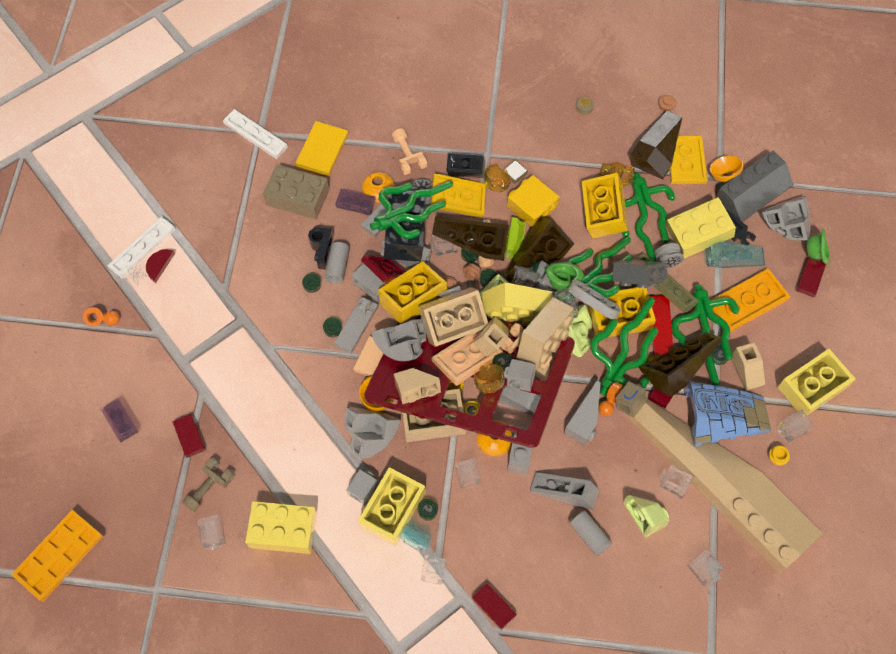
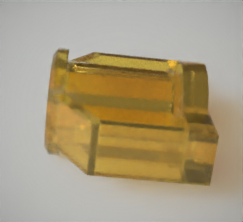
(619, 168)

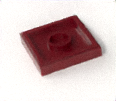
(384, 269)

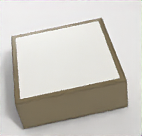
(516, 171)

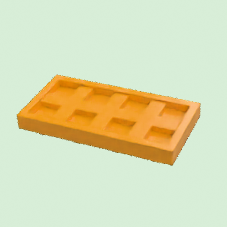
(57, 556)

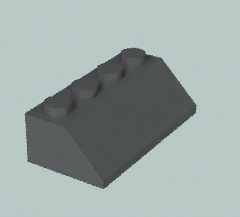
(756, 186)

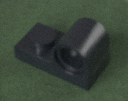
(321, 246)

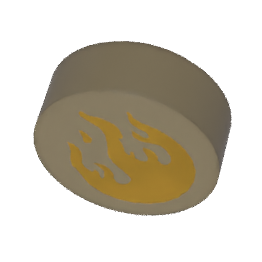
(584, 105)

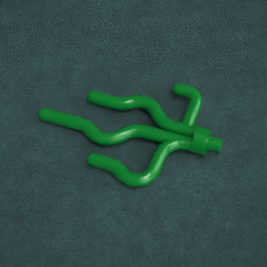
(642, 196)
(393, 217)
(593, 276)
(703, 309)
(614, 373)

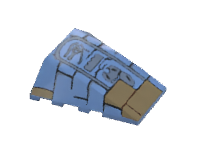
(725, 413)

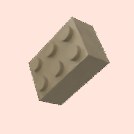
(296, 191)

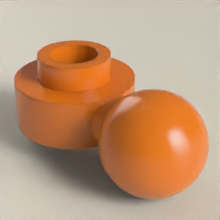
(110, 318)
(606, 407)

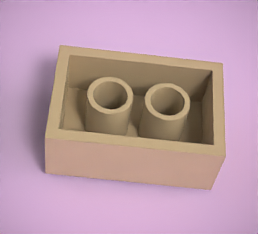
(453, 316)
(545, 333)
(424, 429)

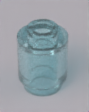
(416, 537)

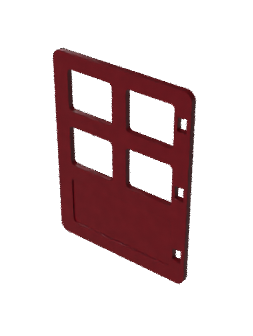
(383, 387)

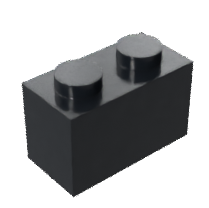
(466, 165)

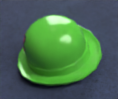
(818, 248)
(562, 274)

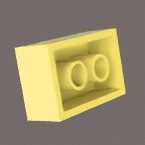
(701, 227)
(515, 302)
(816, 382)
(392, 506)
(281, 527)

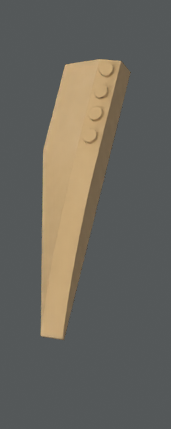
(733, 488)

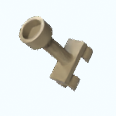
(211, 466)

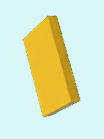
(322, 148)
(688, 161)
(463, 197)

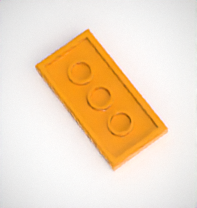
(753, 298)

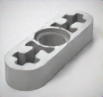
(594, 299)

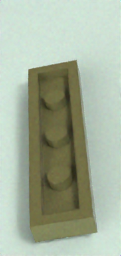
(673, 290)

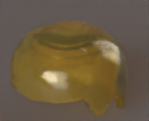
(496, 179)
(490, 378)

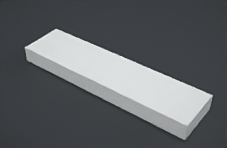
(255, 134)
(141, 247)

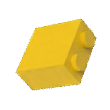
(532, 200)

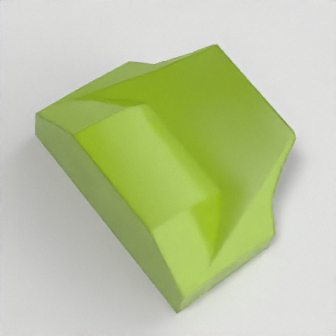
(516, 237)

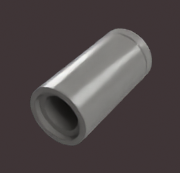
(336, 262)
(590, 533)

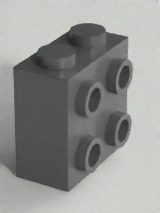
(639, 272)

